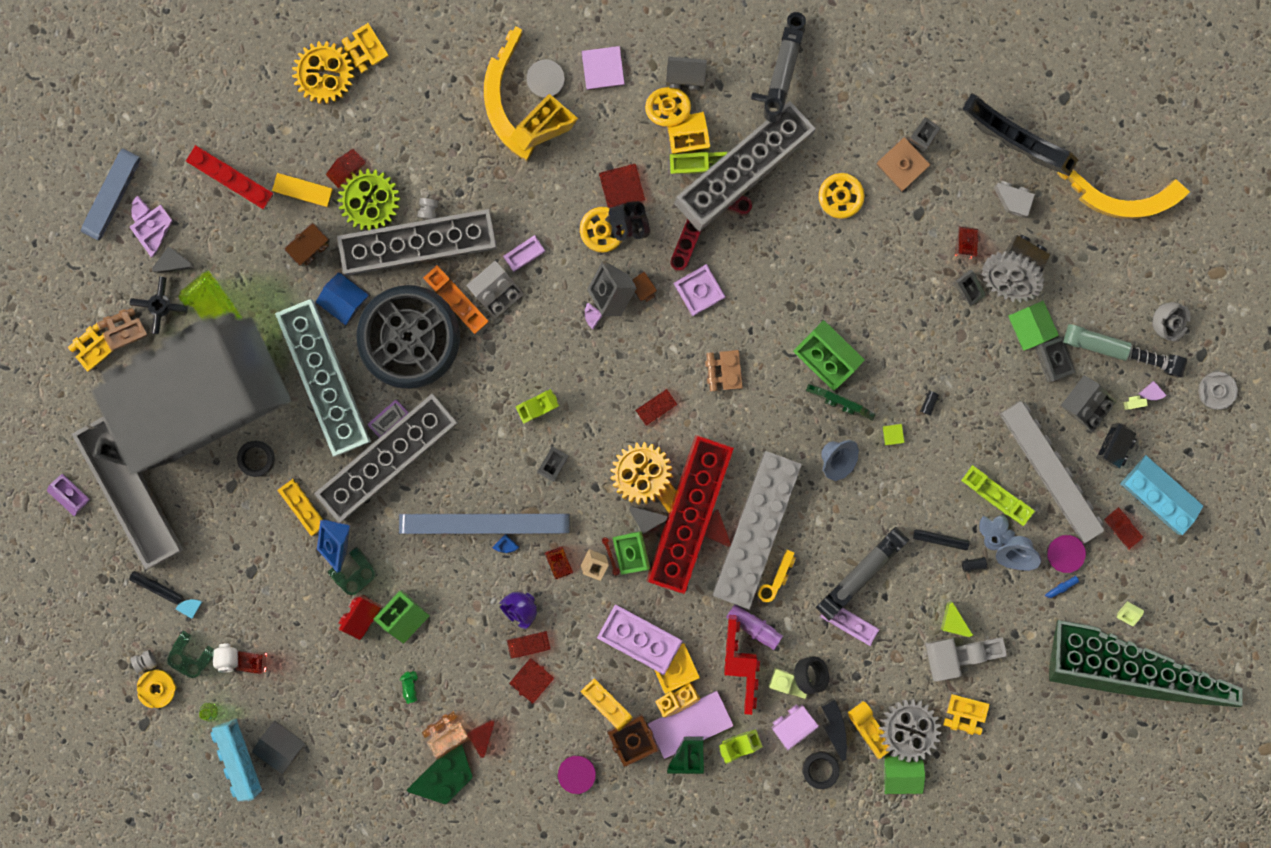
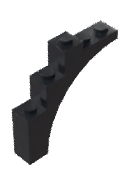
(1018, 138)

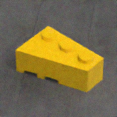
(543, 123)

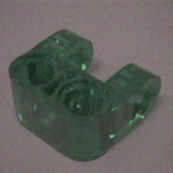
(341, 580)
(187, 659)

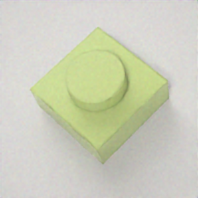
(1135, 402)
(1130, 613)

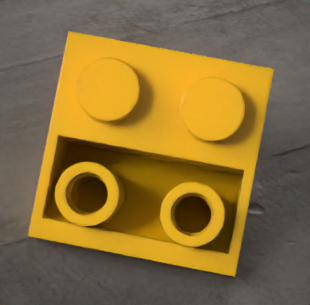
(689, 135)

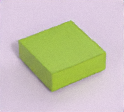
(893, 434)

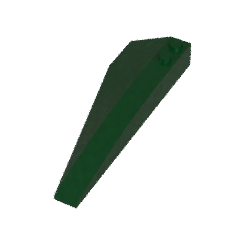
(1104, 663)

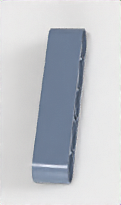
(110, 194)

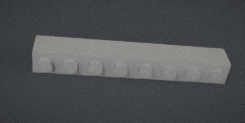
(1051, 471)

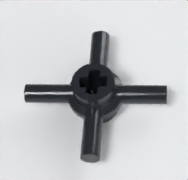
(159, 313)

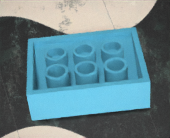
(236, 760)

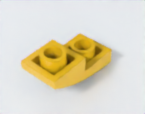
(678, 701)

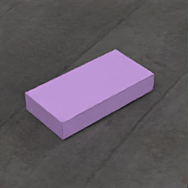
(524, 253)

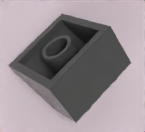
(686, 73)
(611, 290)

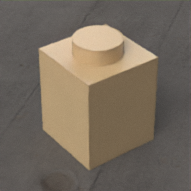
(594, 565)

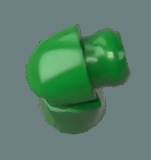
(408, 689)

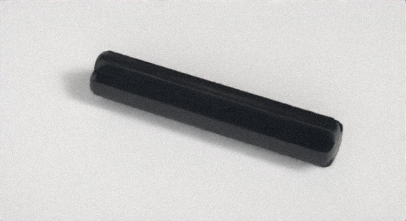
(941, 539)
(156, 588)

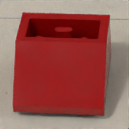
(359, 617)

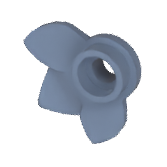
(998, 529)

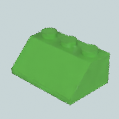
(828, 355)

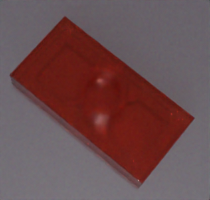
(656, 407)

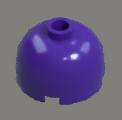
(520, 608)

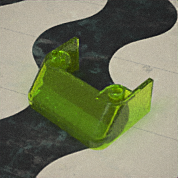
(207, 297)

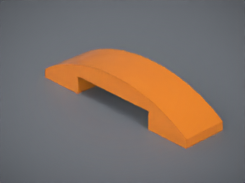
(456, 299)

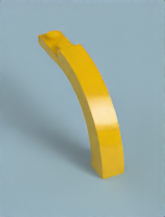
(492, 95)
(1126, 209)

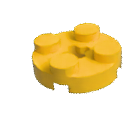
(145, 688)

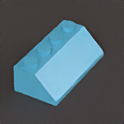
(1162, 495)

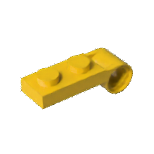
(780, 577)
(868, 728)

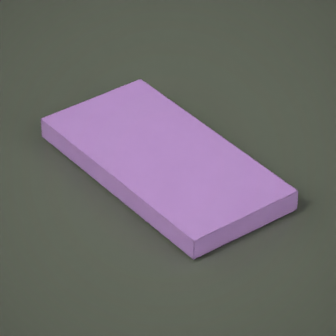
(639, 639)
(699, 720)

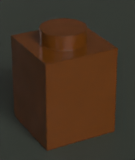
(644, 288)

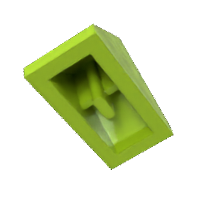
(954, 622)

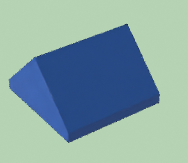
(341, 298)
(333, 542)

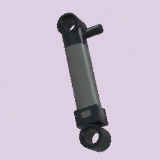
(783, 69)
(862, 573)

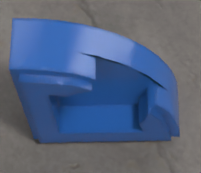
(505, 545)

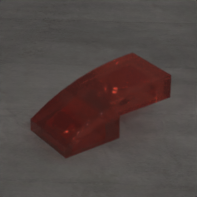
(1123, 528)
(528, 644)

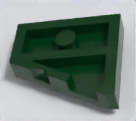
(688, 757)

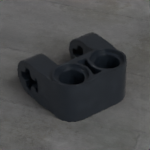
(630, 218)

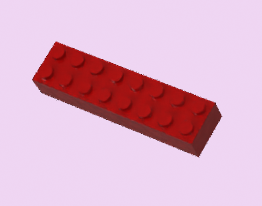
(689, 514)

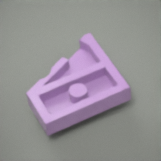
(152, 229)

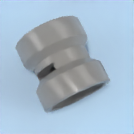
(427, 208)
(143, 662)

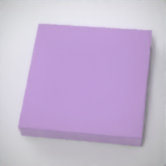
(603, 68)
(699, 290)

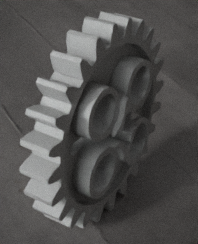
(1013, 276)
(904, 746)

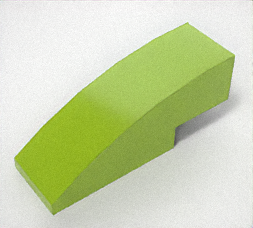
(694, 162)

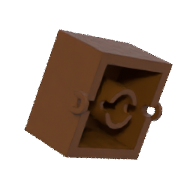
(311, 242)
(633, 741)

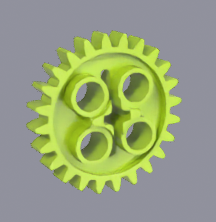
(353, 191)

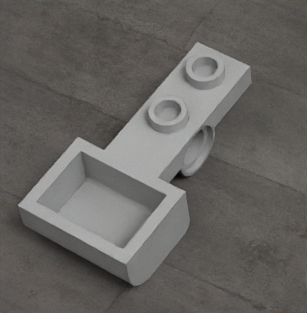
(947, 658)

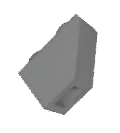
(1014, 200)

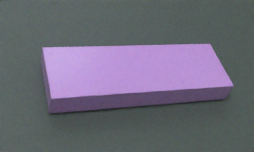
(854, 626)

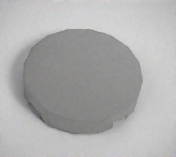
(545, 78)
(1217, 390)

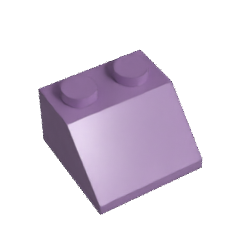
(794, 726)

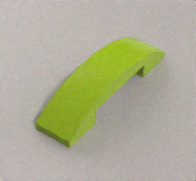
(997, 496)

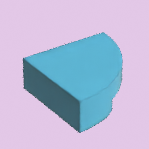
(189, 607)

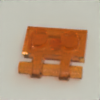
(448, 739)

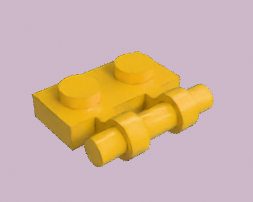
(370, 45)
(95, 352)
(966, 708)

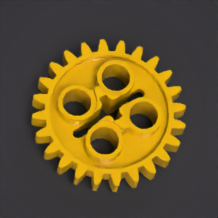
(320, 89)
(655, 482)

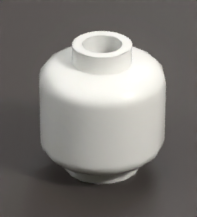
(225, 658)

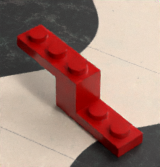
(229, 177)
(741, 665)

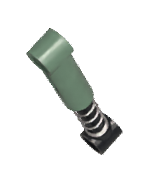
(1122, 350)

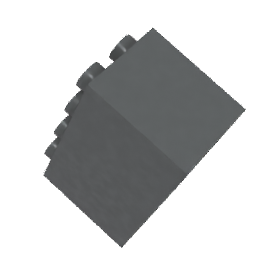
(189, 391)

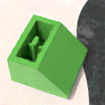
(401, 617)

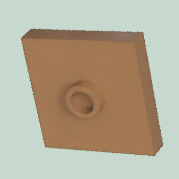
(903, 164)

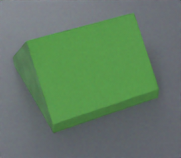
(1033, 325)
(631, 552)
(903, 776)

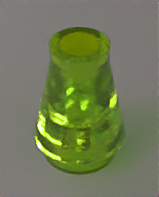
(211, 709)

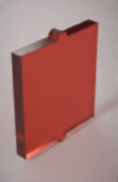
(531, 680)

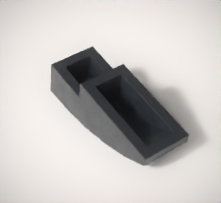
(835, 728)

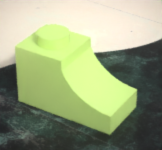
(785, 683)

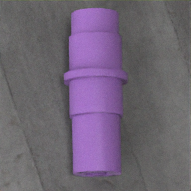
(756, 627)

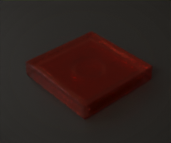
(621, 185)

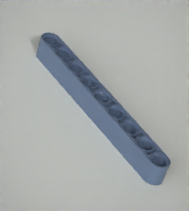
(483, 523)

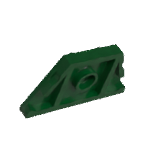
(833, 400)
(443, 777)

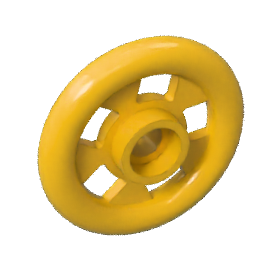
(673, 120)
(839, 179)
(592, 243)

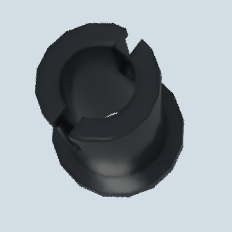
(929, 403)
(973, 564)

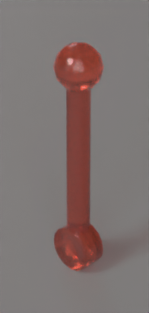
(616, 571)

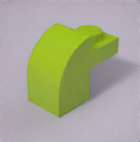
(537, 406)
(740, 745)

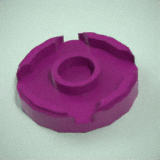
(1066, 553)
(576, 774)

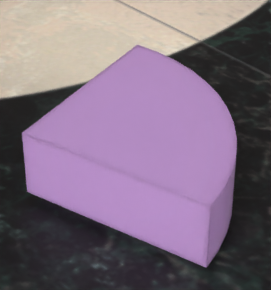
(139, 209)
(592, 315)
(1152, 392)

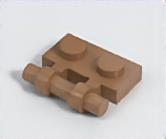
(122, 335)
(730, 370)

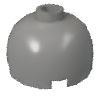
(1170, 321)

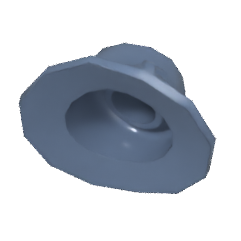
(839, 459)
(1018, 554)

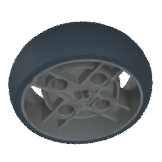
(410, 319)

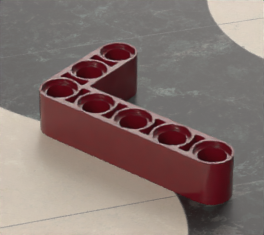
(679, 252)

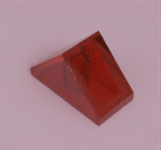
(344, 167)
(967, 242)
(716, 529)
(558, 562)
(252, 662)
(481, 736)

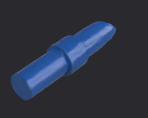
(1062, 587)

